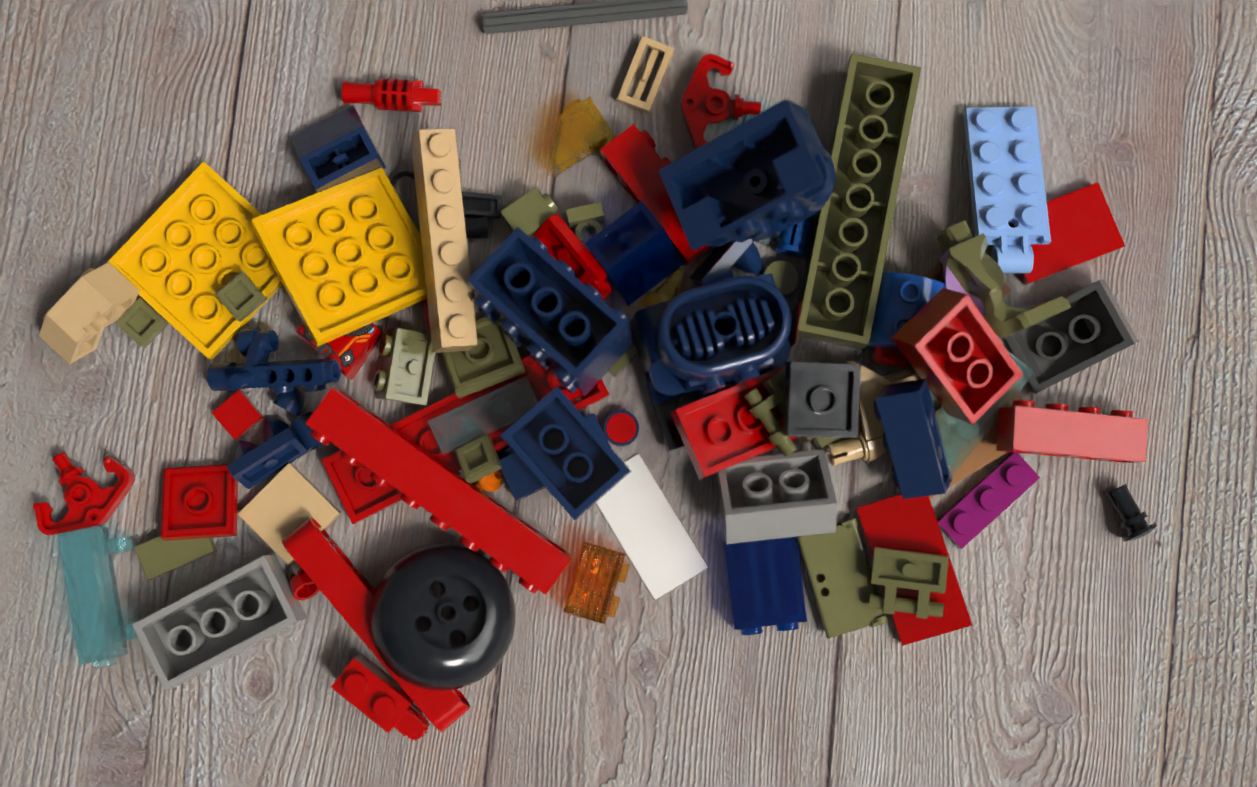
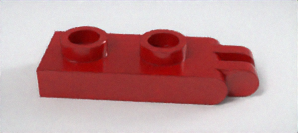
(566, 246)

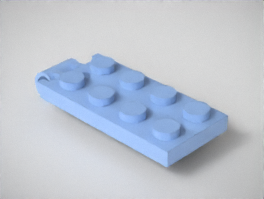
(1007, 183)

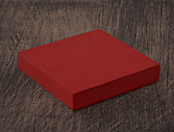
(199, 503)

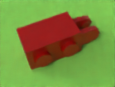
(380, 698)

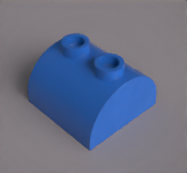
(897, 302)

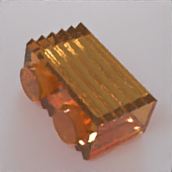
(595, 583)

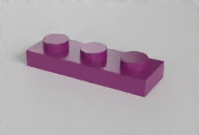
(987, 500)

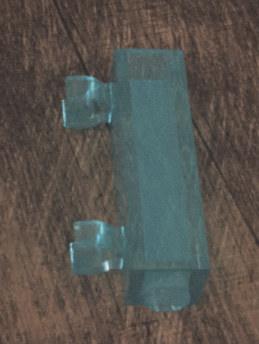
(95, 595)

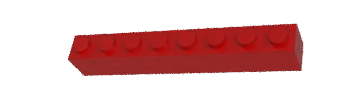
(439, 490)

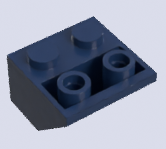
(337, 150)

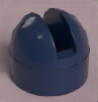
(291, 401)

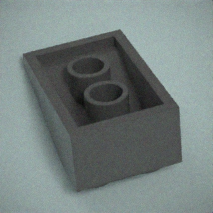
(1074, 337)

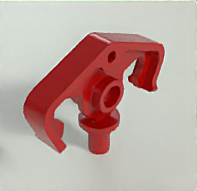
(711, 105)
(86, 500)

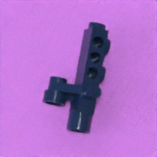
(260, 373)

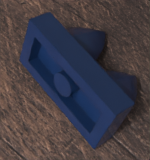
(718, 263)
(259, 462)

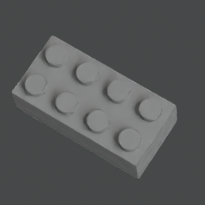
(219, 621)

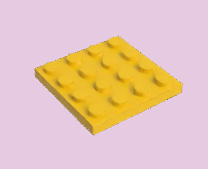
(191, 252)
(345, 255)

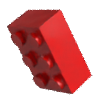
(957, 355)

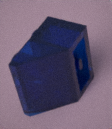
(635, 253)

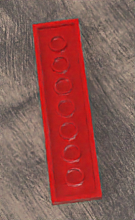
(365, 497)

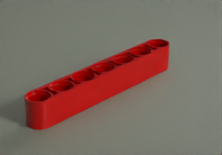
(352, 598)

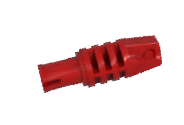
(391, 94)

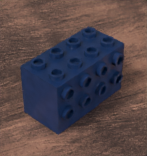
(550, 312)

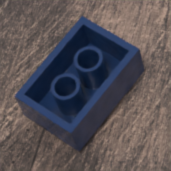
(566, 453)

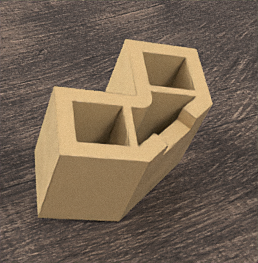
(83, 312)

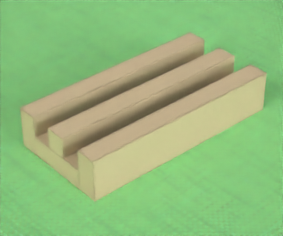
(635, 102)

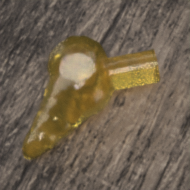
(665, 291)

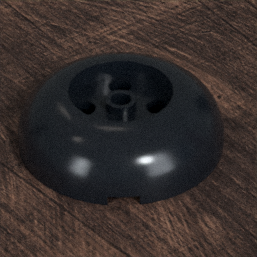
(428, 656)

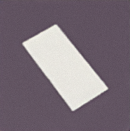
(650, 531)

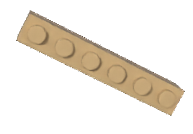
(443, 240)

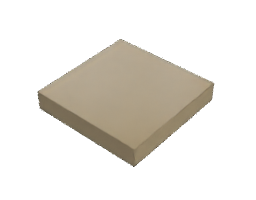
(284, 506)

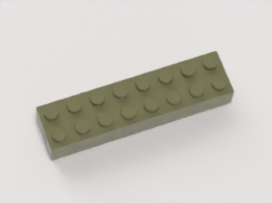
(856, 221)

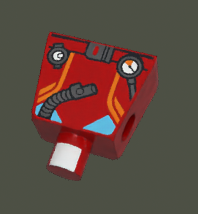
(350, 349)

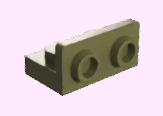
(404, 367)

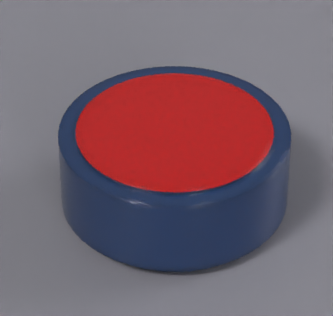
(621, 428)

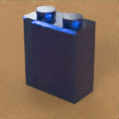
(764, 585)

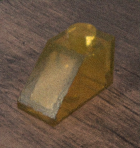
(578, 135)

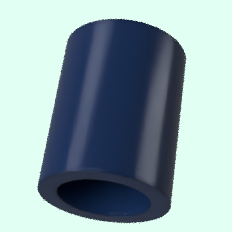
(303, 432)

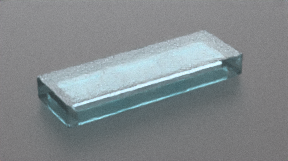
(483, 415)

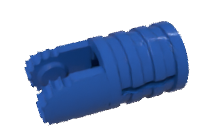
(800, 234)

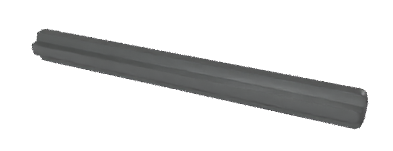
(580, 14)

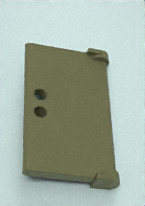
(845, 578)

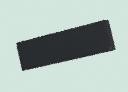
(481, 205)

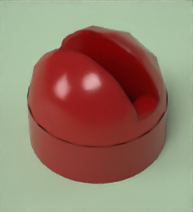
(302, 586)

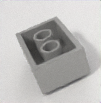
(777, 497)

